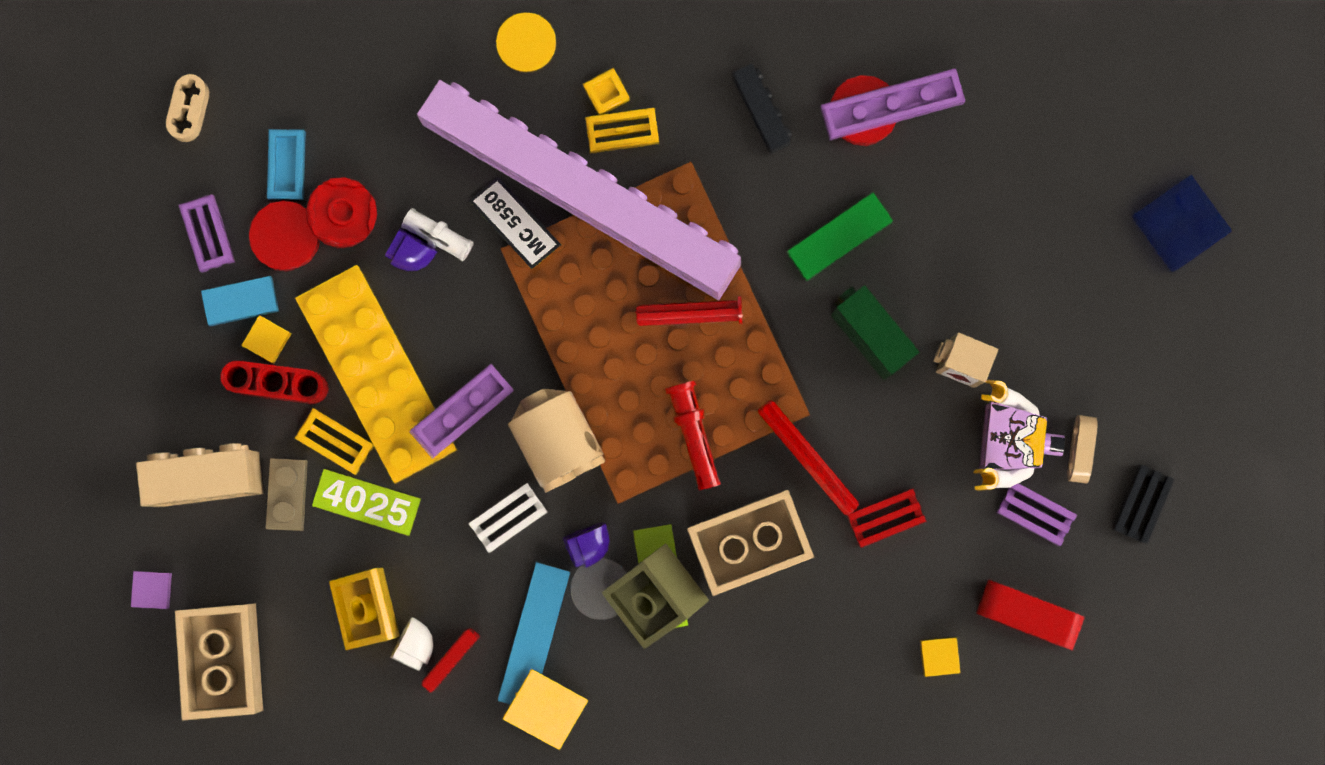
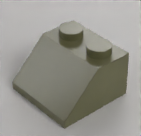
(655, 596)

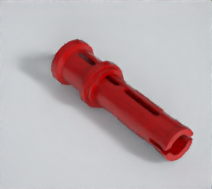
(689, 418)

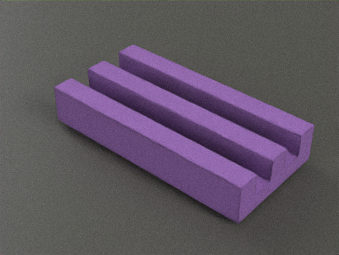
(215, 261)
(1063, 527)

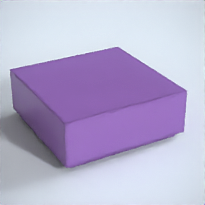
(151, 590)

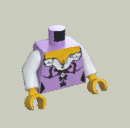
(1013, 439)

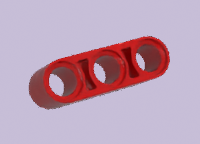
(258, 377)
(1030, 615)

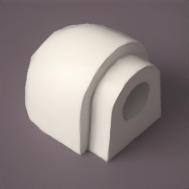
(414, 645)

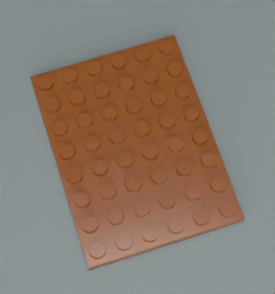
(619, 371)

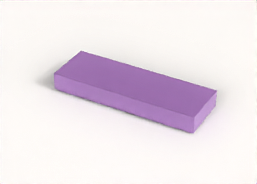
(461, 411)

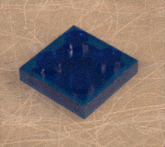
(1182, 223)

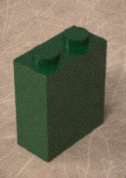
(873, 331)

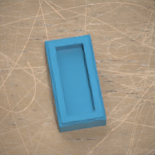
(286, 165)
(240, 301)

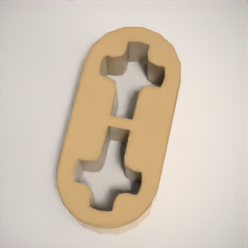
(179, 106)
(1082, 449)

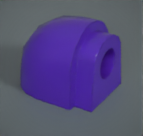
(409, 252)
(587, 545)

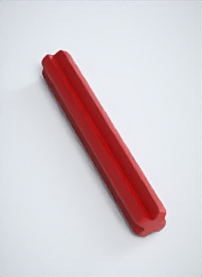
(808, 457)

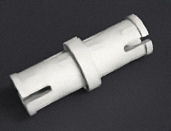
(437, 234)

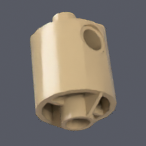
(555, 437)

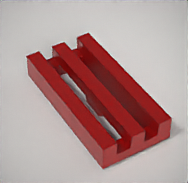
(913, 507)
(450, 659)

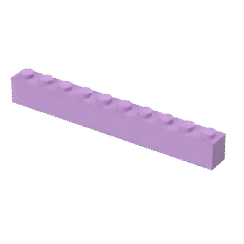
(579, 189)

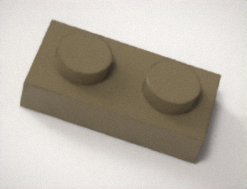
(286, 494)

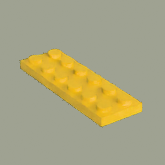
(371, 369)

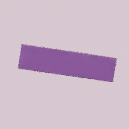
(892, 104)

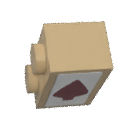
(965, 359)

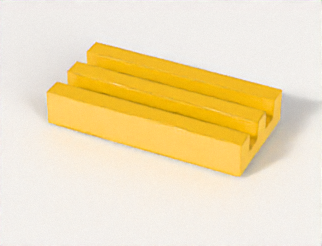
(623, 143)
(360, 456)

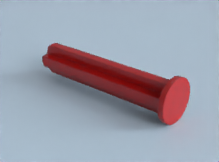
(689, 312)

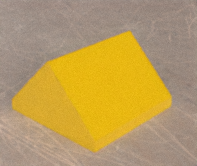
(364, 608)

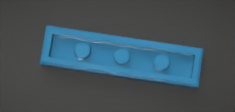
(535, 627)

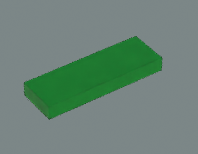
(839, 236)

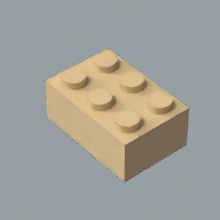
(199, 476)
(750, 543)
(218, 661)

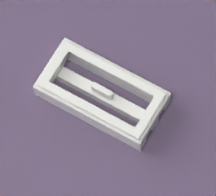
(483, 535)

